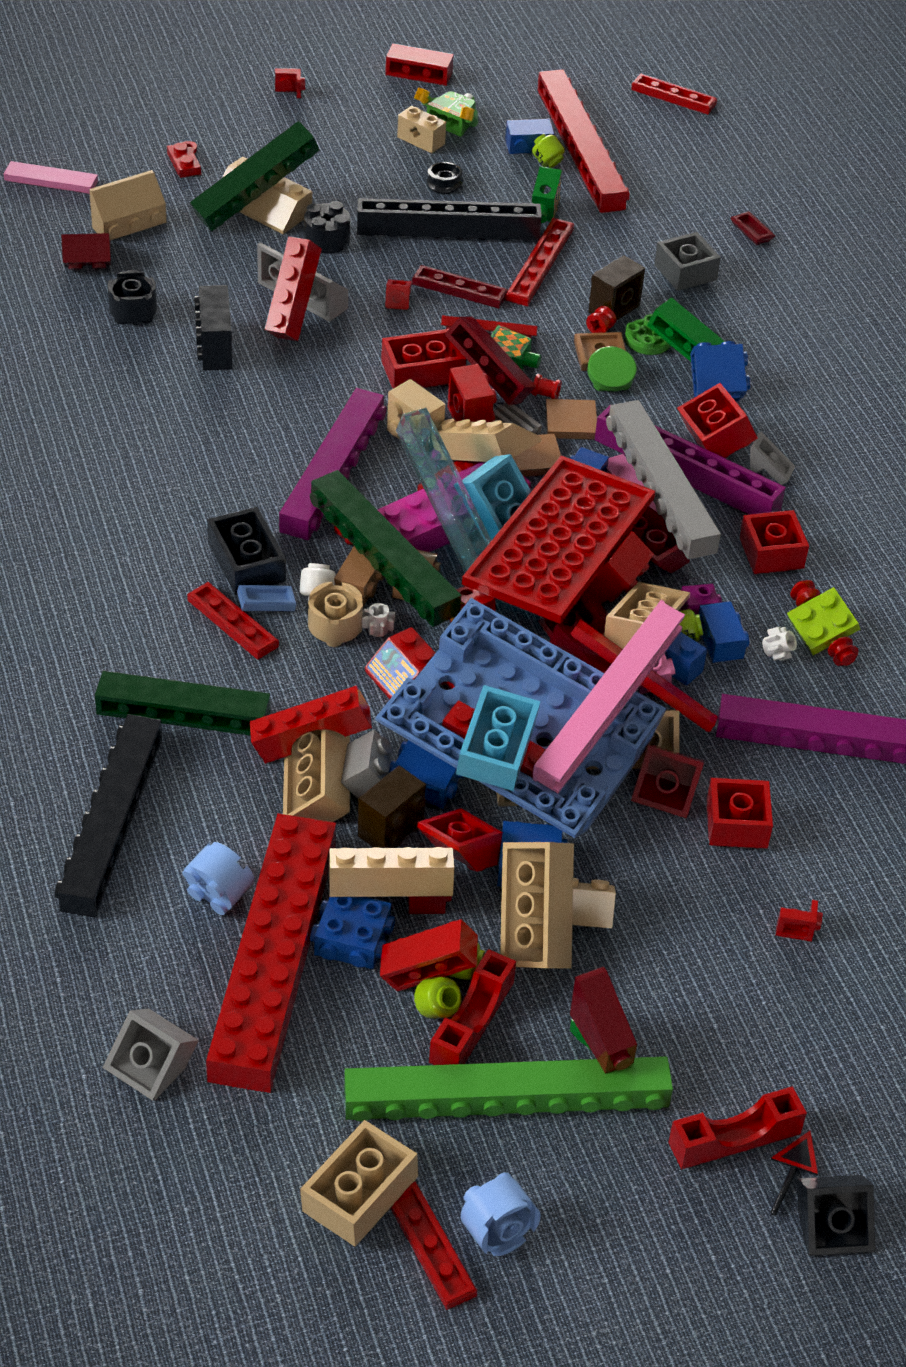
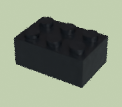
(213, 327)
(246, 549)

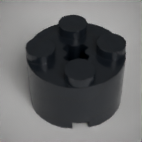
(327, 226)
(132, 297)

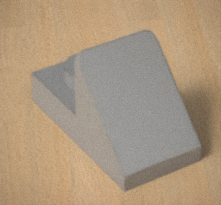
(768, 457)

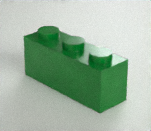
(680, 328)

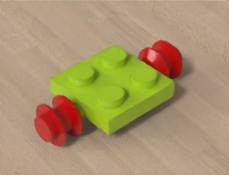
(824, 622)

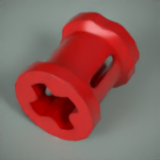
(547, 387)

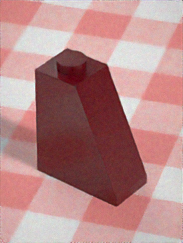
(602, 1020)

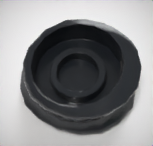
(444, 177)

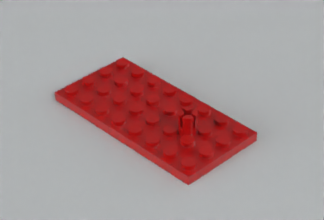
(559, 539)

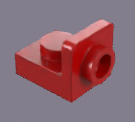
(289, 81)
(398, 294)
(799, 924)

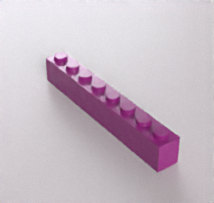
(337, 452)
(711, 473)
(812, 728)

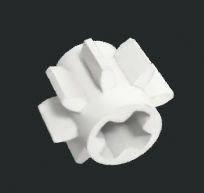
(378, 619)
(779, 643)

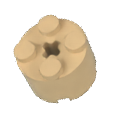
(335, 613)

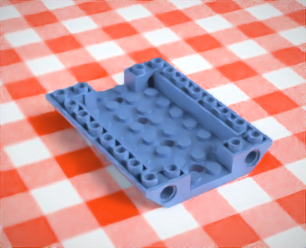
(498, 653)

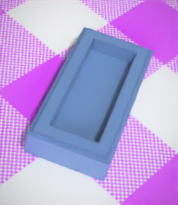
(266, 598)

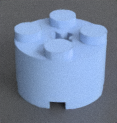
(217, 877)
(499, 1215)

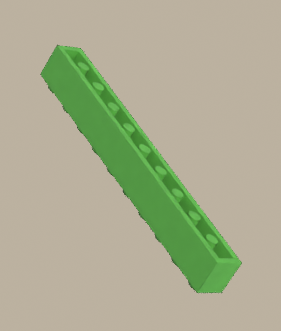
(504, 1088)

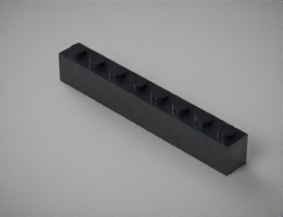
(448, 219)
(109, 817)

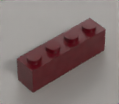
(482, 349)

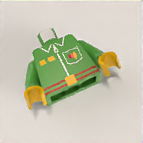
(451, 107)

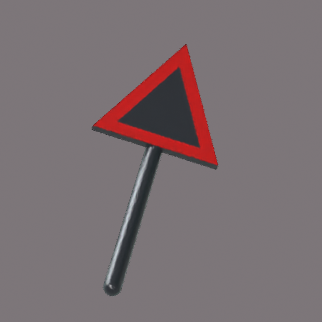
(798, 1156)

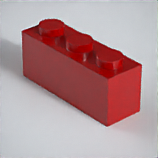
(419, 64)
(429, 954)

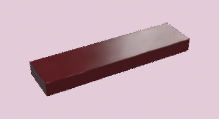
(459, 286)

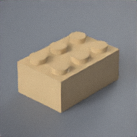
(359, 1182)

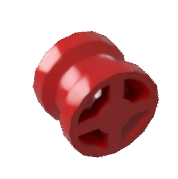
(601, 320)

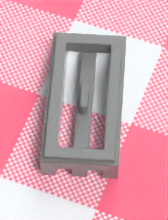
(517, 417)

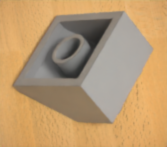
(149, 1052)

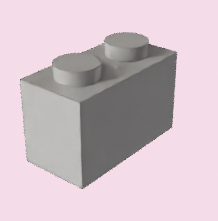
(366, 762)

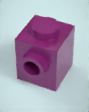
(700, 595)

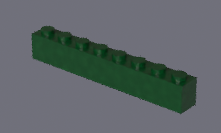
(385, 548)

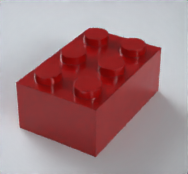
(420, 357)
(717, 422)

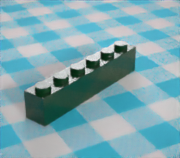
(255, 176)
(180, 702)

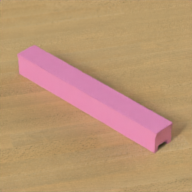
(608, 697)

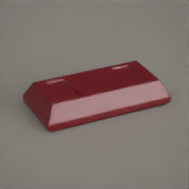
(752, 228)

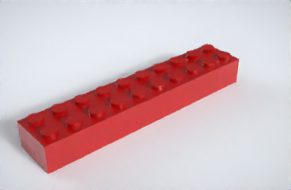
(271, 955)

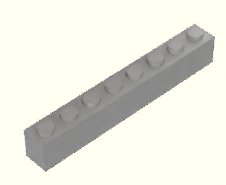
(659, 471)

